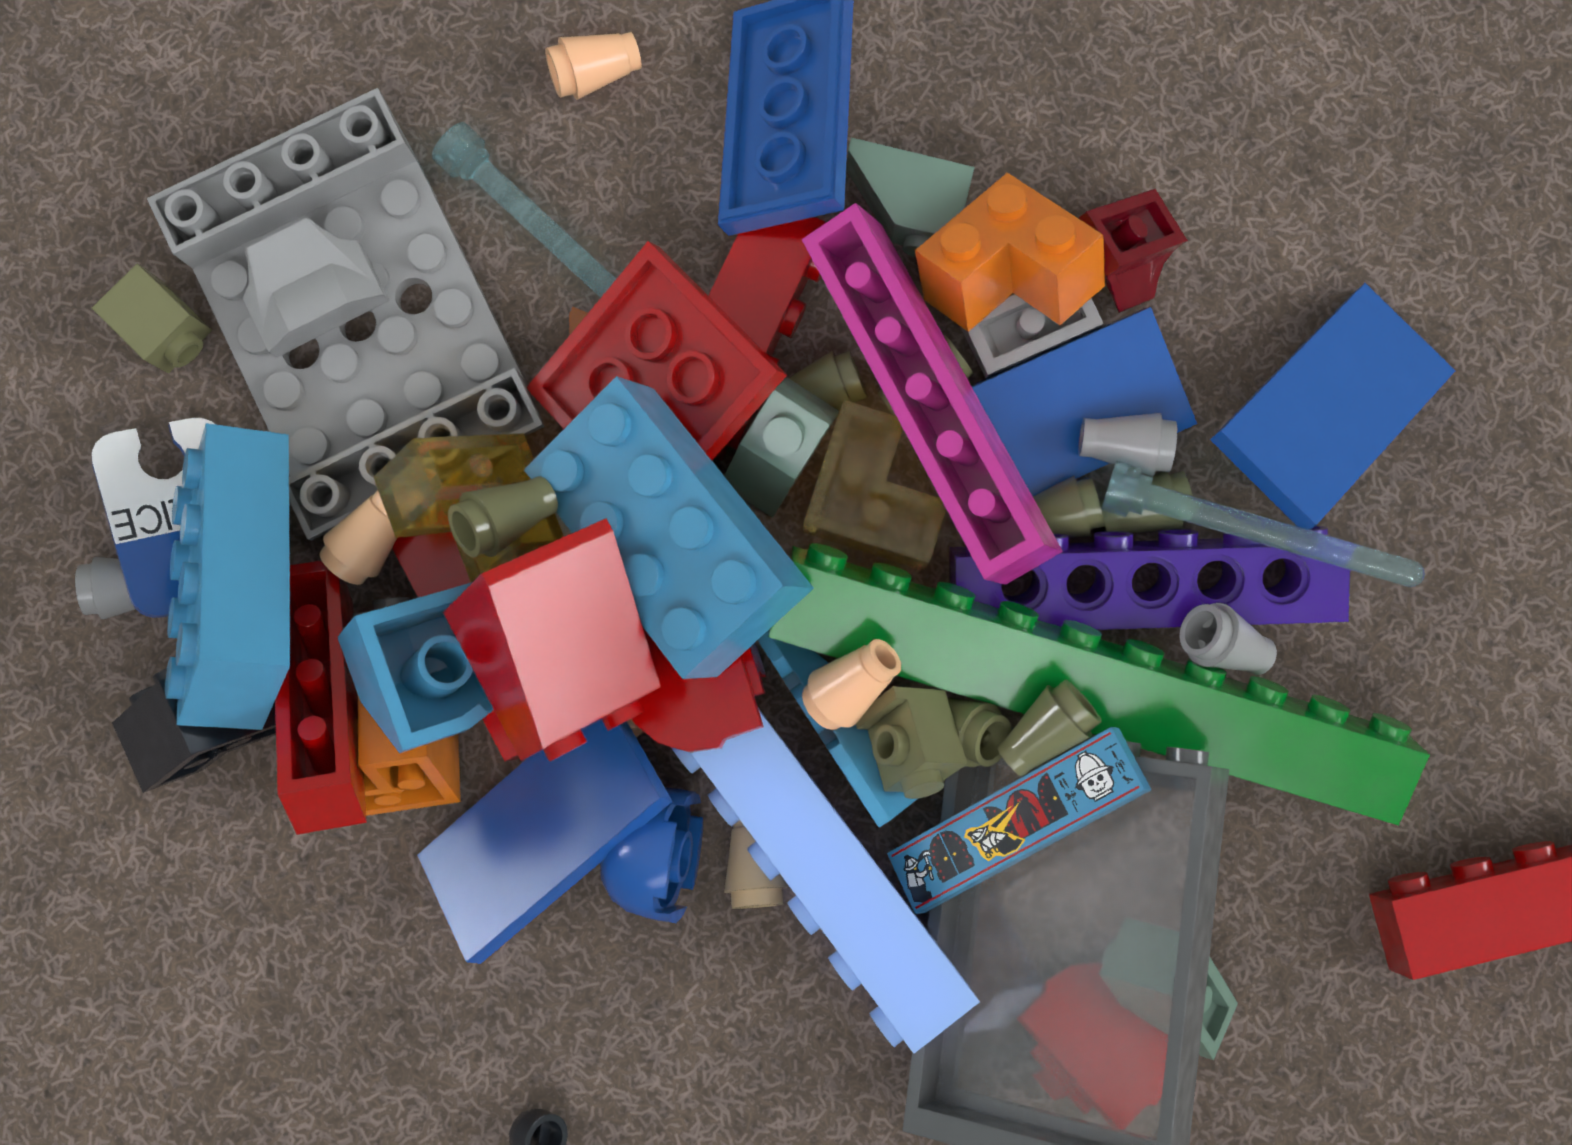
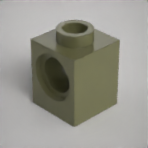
(153, 320)

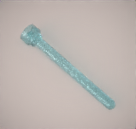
(463, 155)
(1134, 492)

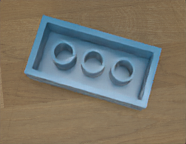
(690, 545)
(231, 579)

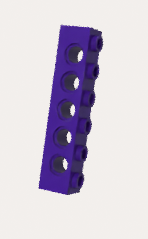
(1306, 594)

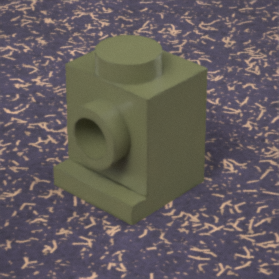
(913, 740)

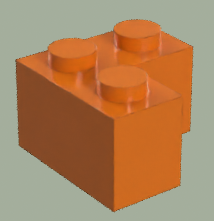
(1011, 245)
(408, 779)

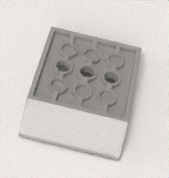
(416, 372)

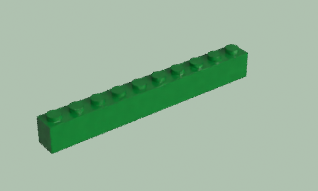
(1012, 656)

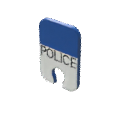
(141, 513)

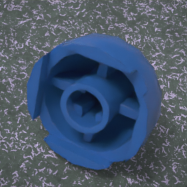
(657, 861)

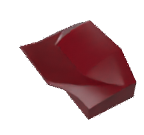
(1137, 243)

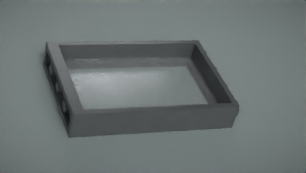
(1081, 973)

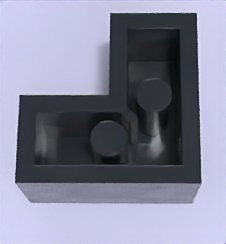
(168, 751)

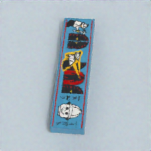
(1019, 820)

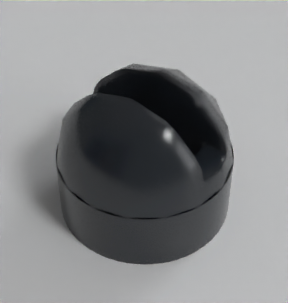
(538, 1128)

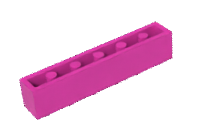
(931, 397)

